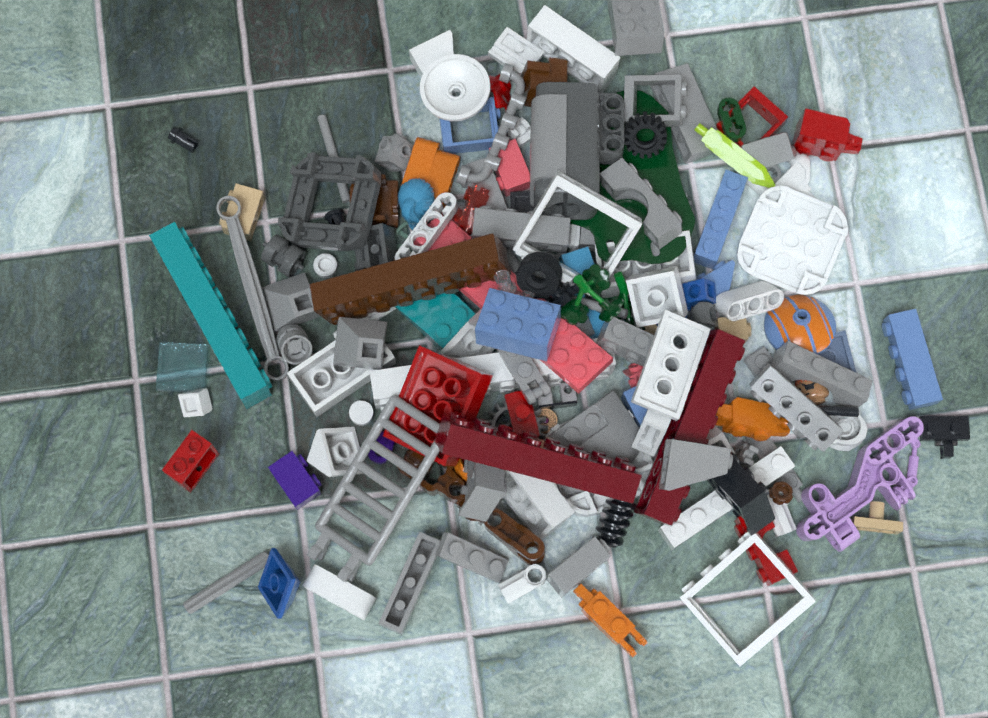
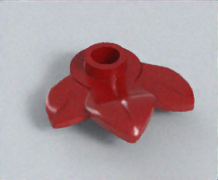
(501, 92)

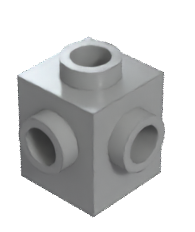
(394, 153)

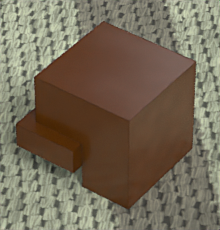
(540, 72)

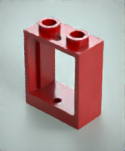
(764, 108)
(191, 453)

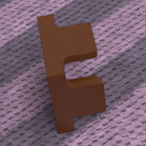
(387, 203)

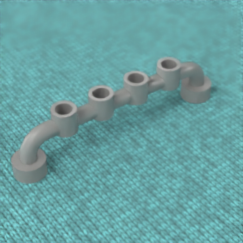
(501, 140)

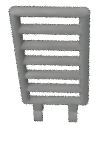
(327, 535)

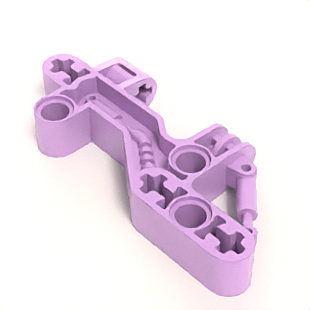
(835, 512)

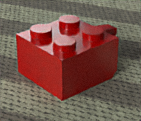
(824, 136)

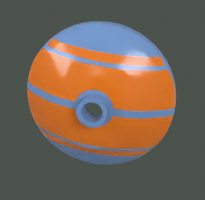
(812, 333)

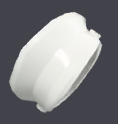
(853, 434)

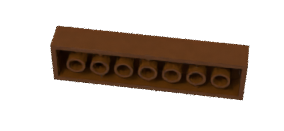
(410, 279)

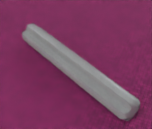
(226, 583)

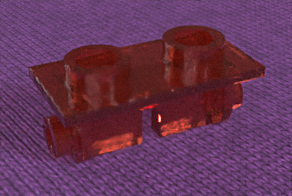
(474, 199)

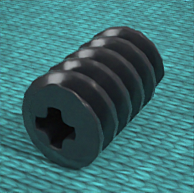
(615, 522)

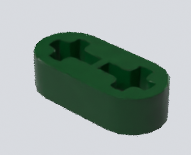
(736, 118)

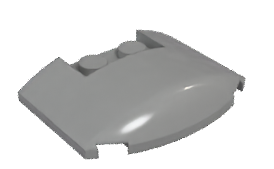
(601, 427)

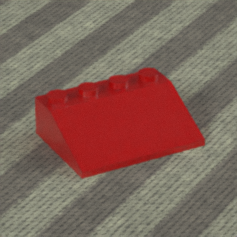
(436, 387)

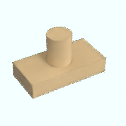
(876, 521)

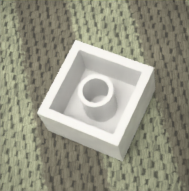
(655, 293)

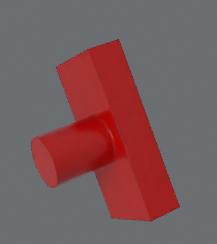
(521, 413)

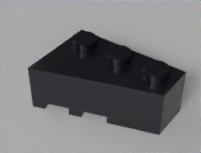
(745, 496)

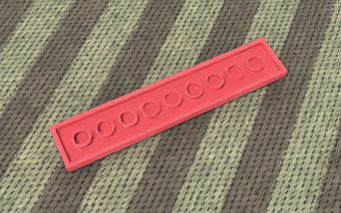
(573, 353)

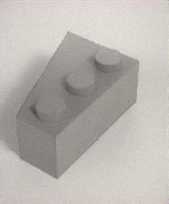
(483, 490)

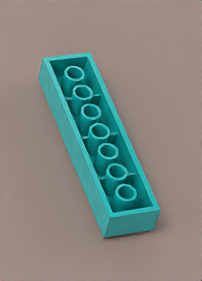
(209, 311)

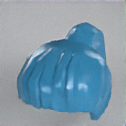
(414, 200)

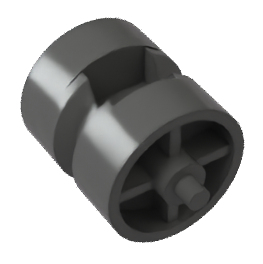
(285, 257)

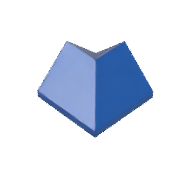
(278, 583)

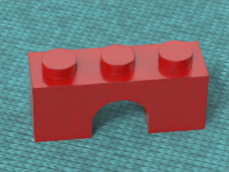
(766, 569)

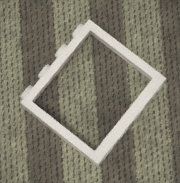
(592, 198)
(775, 628)

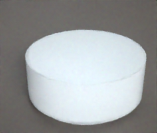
(325, 265)
(361, 413)

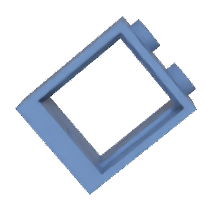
(474, 145)

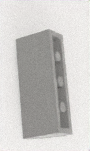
(685, 137)

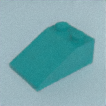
(438, 318)

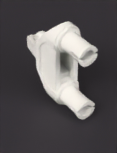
(795, 178)

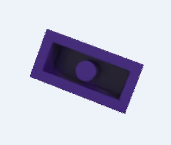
(295, 480)

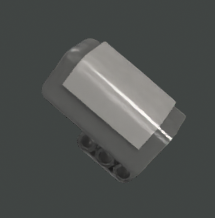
(573, 137)

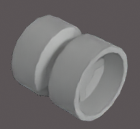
(294, 344)

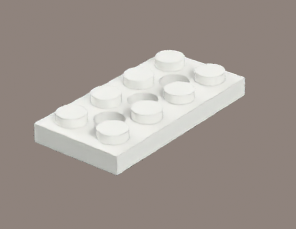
(654, 368)

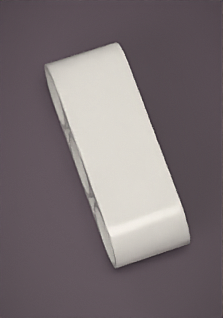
(749, 300)
(339, 592)

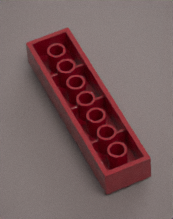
(696, 420)
(537, 457)

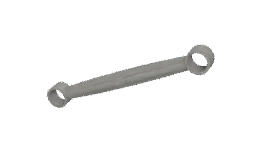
(252, 287)

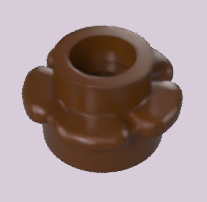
(781, 487)

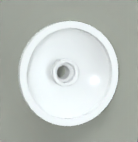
(451, 75)

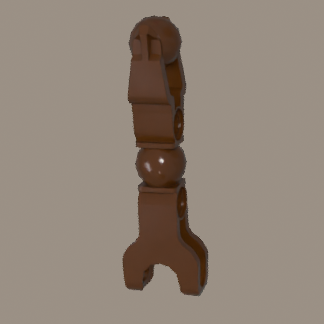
(508, 532)

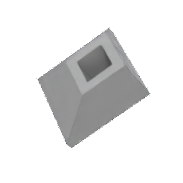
(289, 301)
(360, 343)

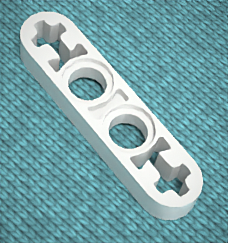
(429, 233)

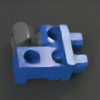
(702, 295)

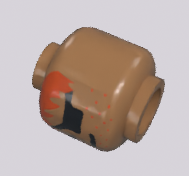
(813, 391)

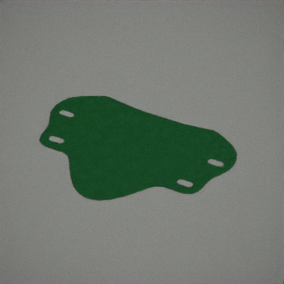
(665, 180)

